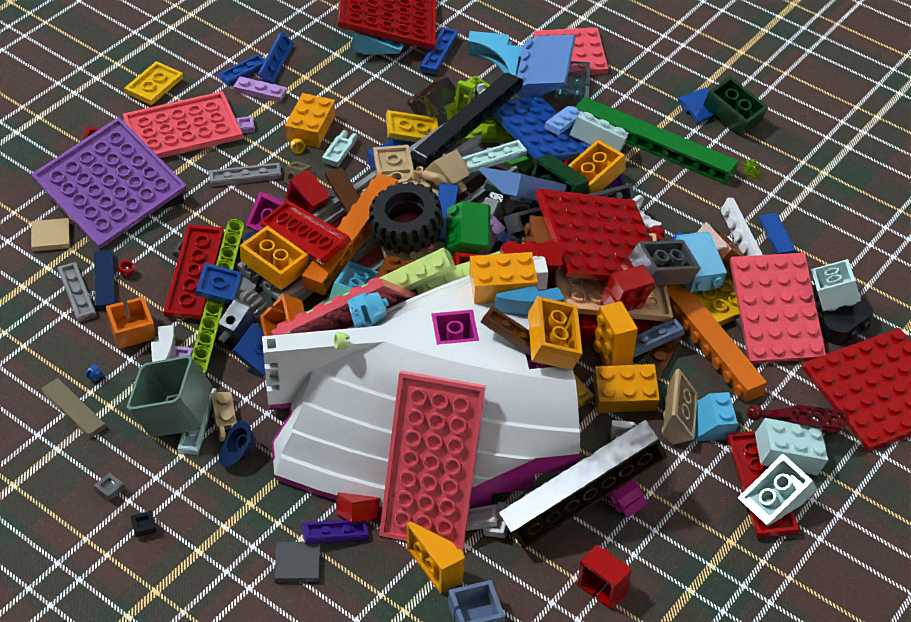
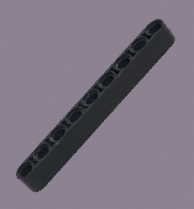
(467, 119)

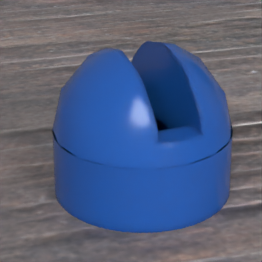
(94, 373)

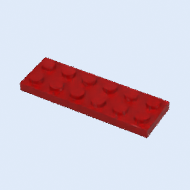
(306, 231)
(198, 247)
(748, 469)

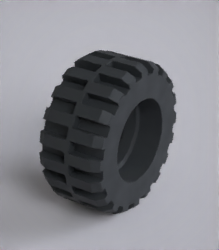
(409, 235)

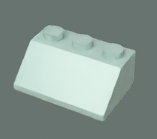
(591, 129)

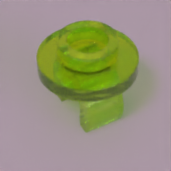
(751, 167)

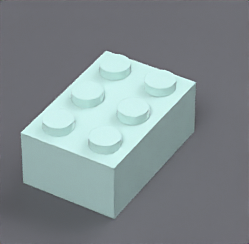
(836, 285)
(797, 442)

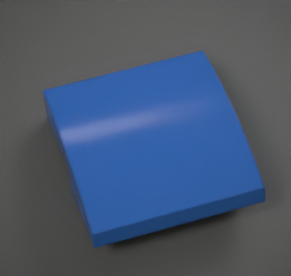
(694, 105)

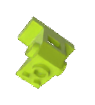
(467, 92)

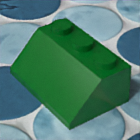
(468, 228)

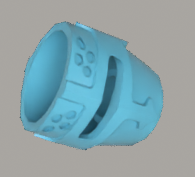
(367, 309)

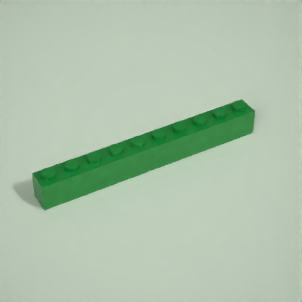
(665, 144)

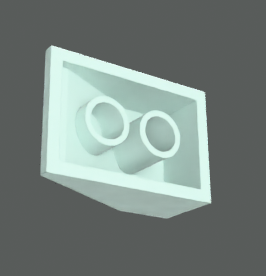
(778, 491)

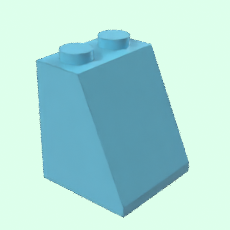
(706, 254)

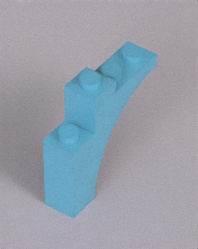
(496, 49)

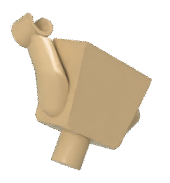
(445, 170)

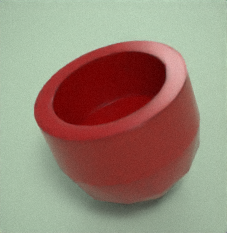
(122, 266)

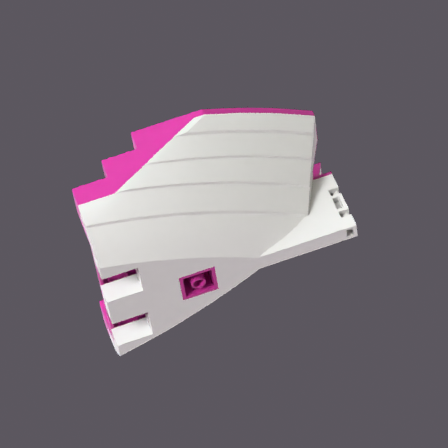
(348, 396)

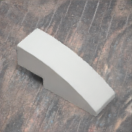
(162, 349)

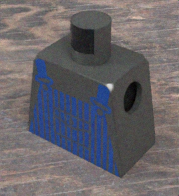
(235, 322)

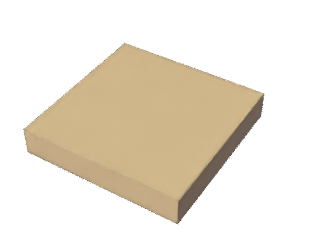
(50, 234)

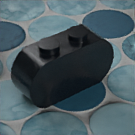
(846, 322)

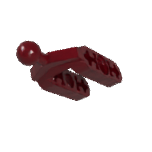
(790, 415)

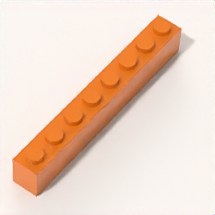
(357, 227)
(716, 344)

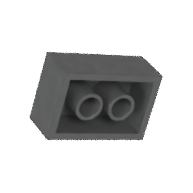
(666, 261)

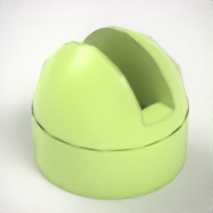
(340, 341)

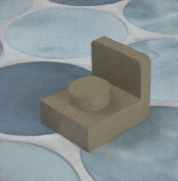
(294, 169)

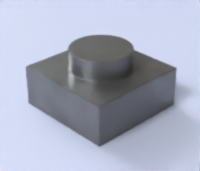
(109, 486)

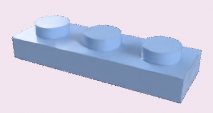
(562, 120)

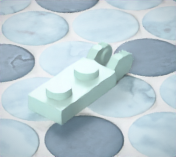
(339, 149)

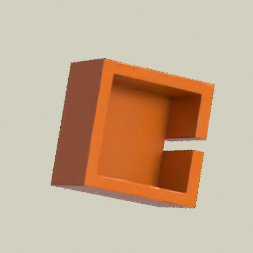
(274, 316)
(131, 329)

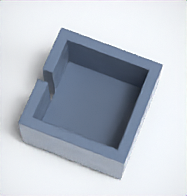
(475, 603)

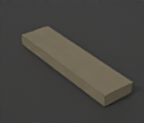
(73, 408)

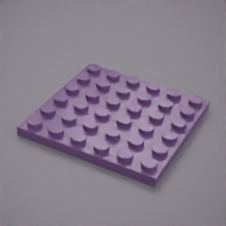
(108, 182)

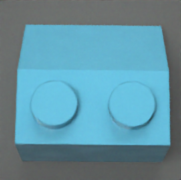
(715, 417)

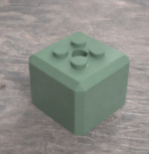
(170, 396)

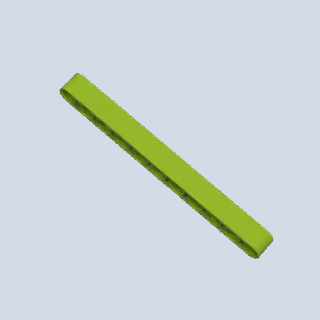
(213, 309)

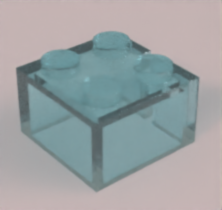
(577, 81)

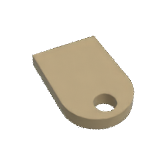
(394, 162)

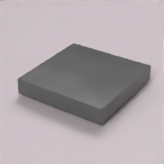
(297, 562)

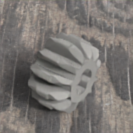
(255, 300)

